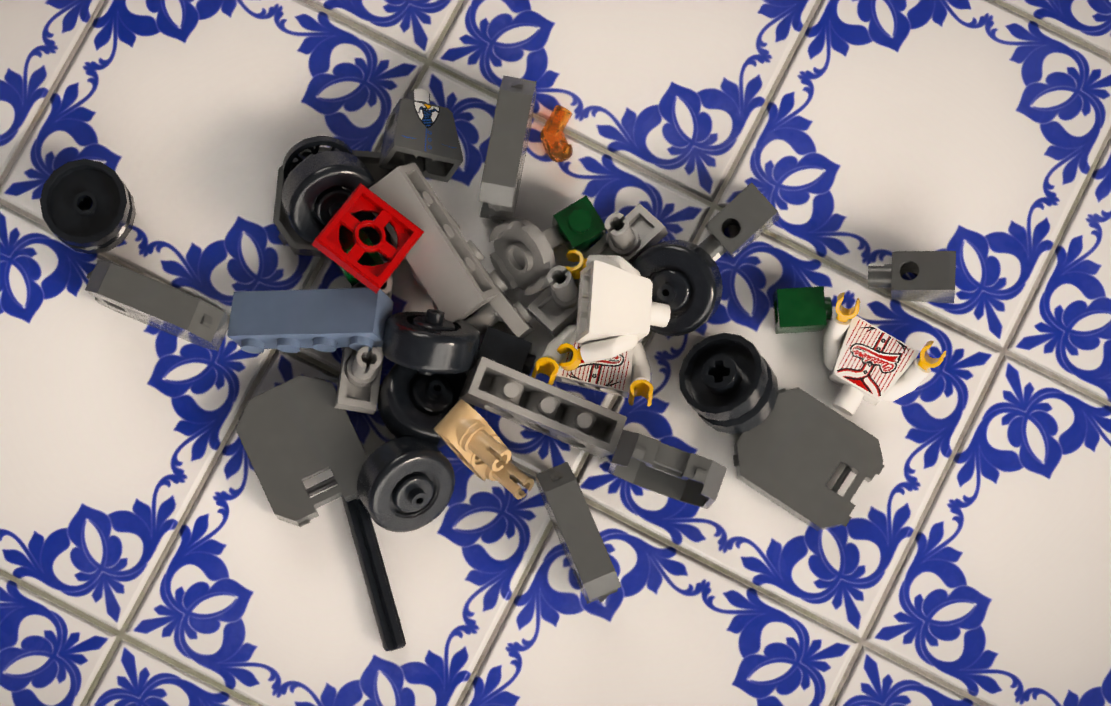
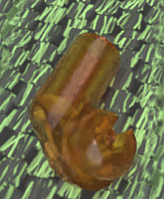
(553, 135)

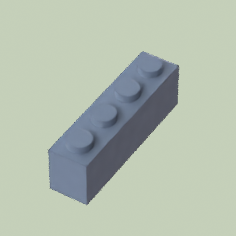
(308, 319)

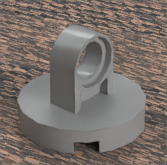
(524, 254)

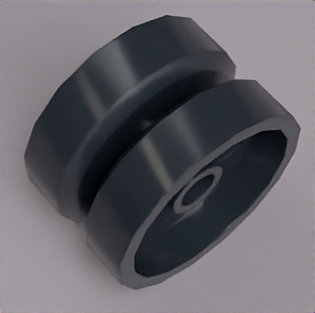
(72, 190)
(728, 383)

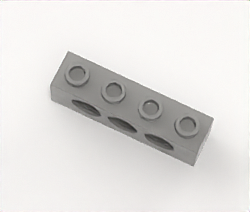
(543, 407)

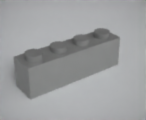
(441, 255)

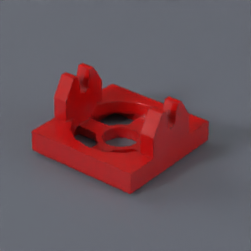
(365, 200)

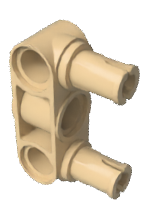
(481, 448)

